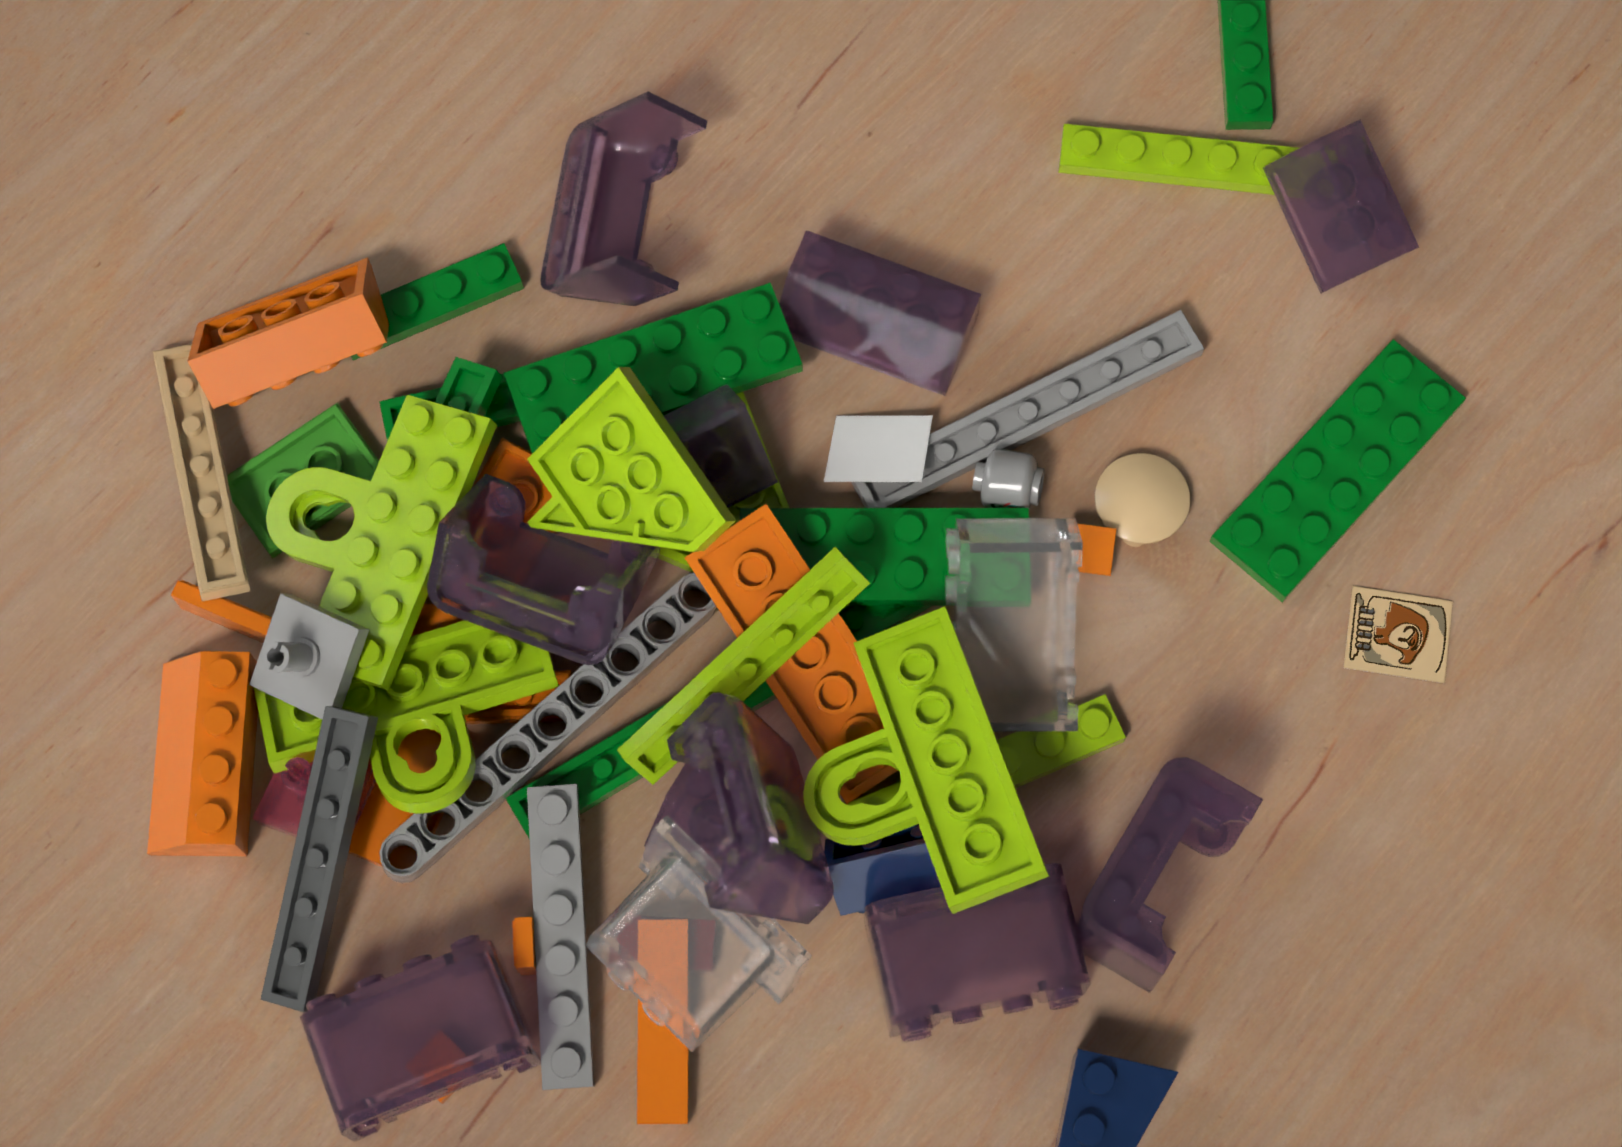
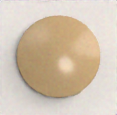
(1142, 498)

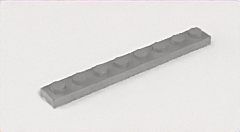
(1043, 406)

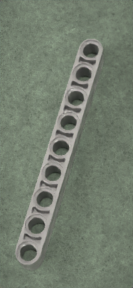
(543, 748)

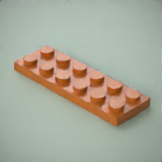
(824, 680)

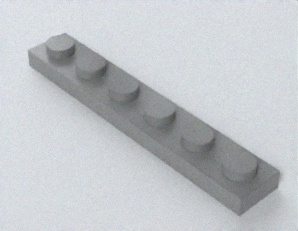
(560, 937)

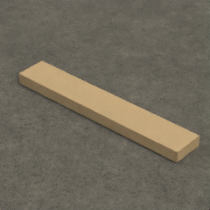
(201, 478)

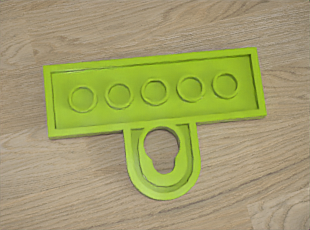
(389, 550)
(435, 686)
(946, 762)

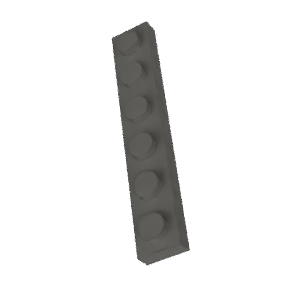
(319, 858)

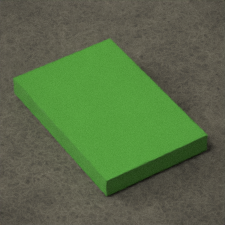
(322, 442)

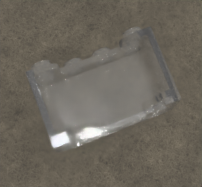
(1018, 616)

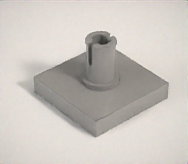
(308, 656)

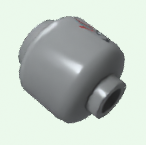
(1009, 480)

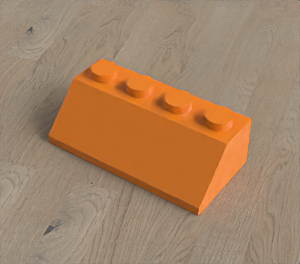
(289, 335)
(204, 756)

